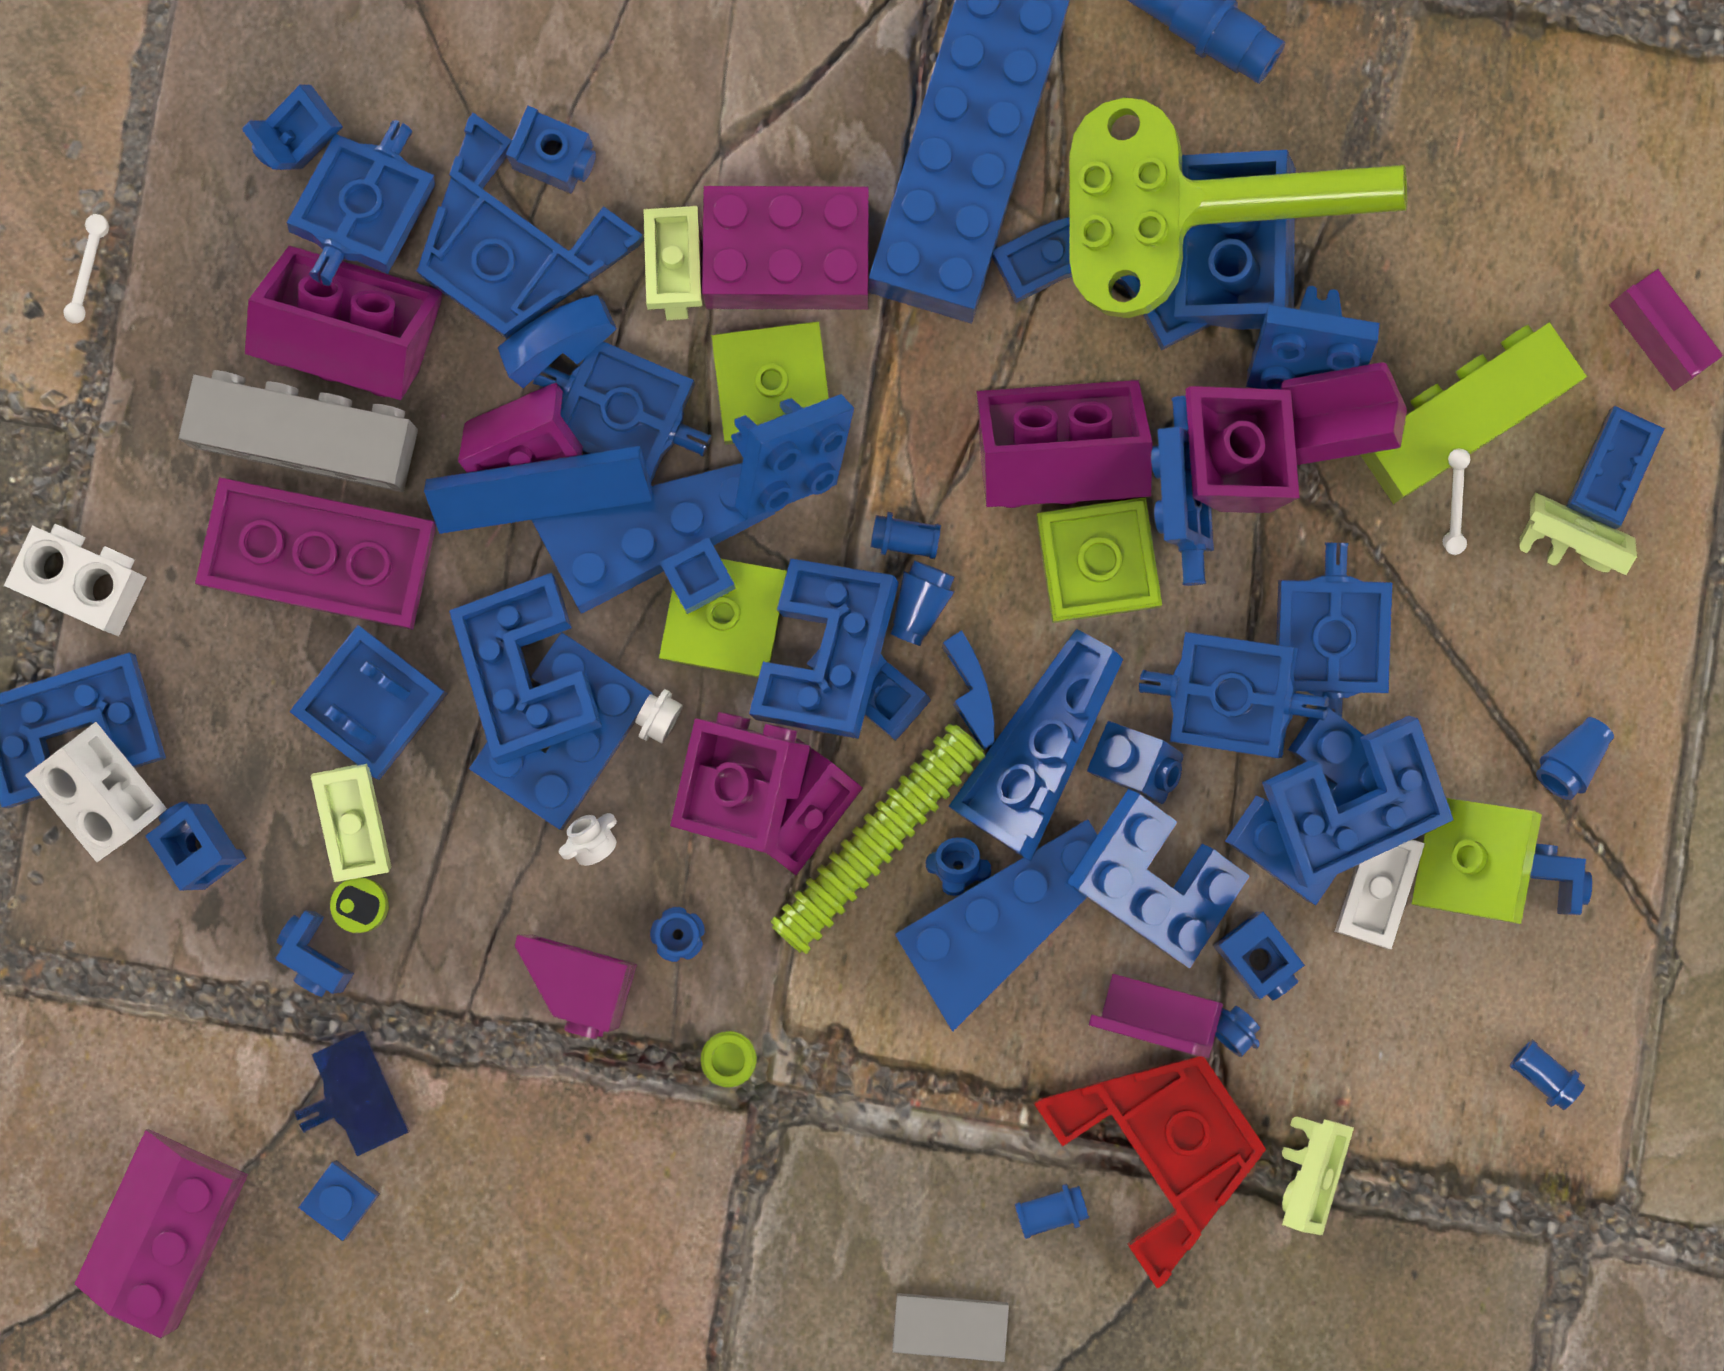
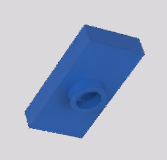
(1615, 467)

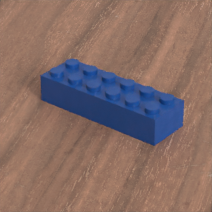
(966, 154)

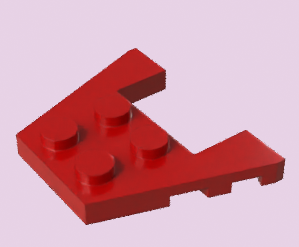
(1183, 1134)

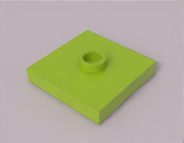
(767, 367)
(1099, 560)
(731, 631)
(1479, 861)

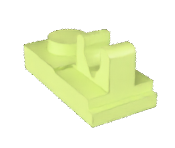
(673, 260)
(1594, 541)
(351, 822)
(1312, 1192)

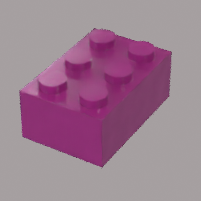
(785, 247)

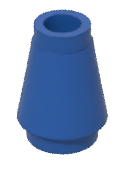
(920, 601)
(1574, 760)

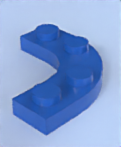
(1044, 259)

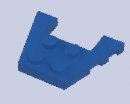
(498, 260)

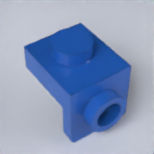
(293, 130)
(1137, 762)
(1574, 881)
(313, 968)

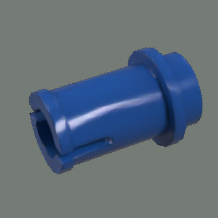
(905, 536)
(1548, 1075)
(1052, 1211)

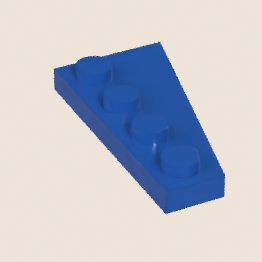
(622, 546)
(1035, 754)

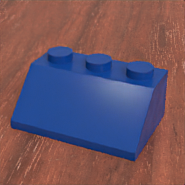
(1240, 266)

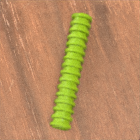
(878, 838)

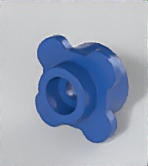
(958, 852)

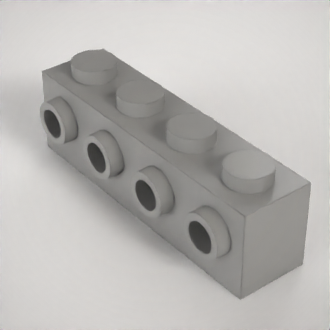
(299, 432)

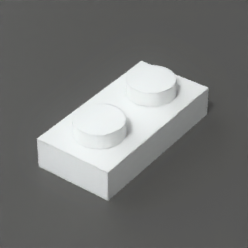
(1379, 895)

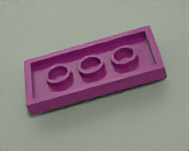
(315, 553)

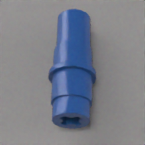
(1220, 32)

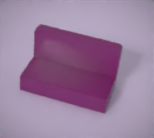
(1665, 330)
(1346, 413)
(519, 433)
(821, 802)
(1159, 1016)

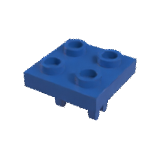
(1309, 341)
(790, 454)
(368, 702)

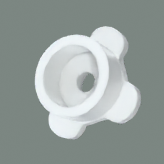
(658, 716)
(589, 839)

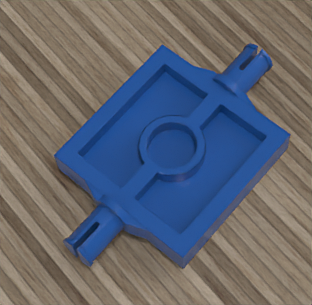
(361, 203)
(626, 403)
(1179, 515)
(1338, 630)
(1233, 694)

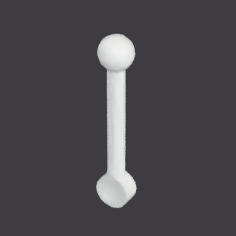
(97, 228)
(1454, 540)

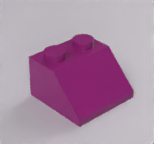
(1242, 448)
(578, 983)

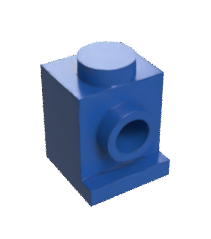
(558, 170)
(177, 850)
(1283, 962)

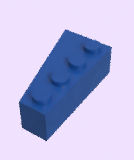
(993, 927)

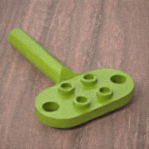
(1137, 205)

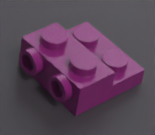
(739, 781)

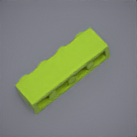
(1476, 408)

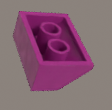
(355, 332)
(1064, 444)
(159, 1234)

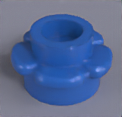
(662, 934)
(1237, 1031)

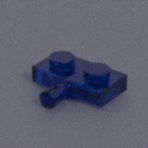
(355, 1095)

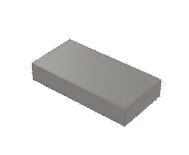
(950, 1327)

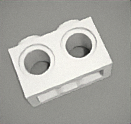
(73, 587)
(96, 792)

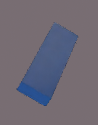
(539, 490)

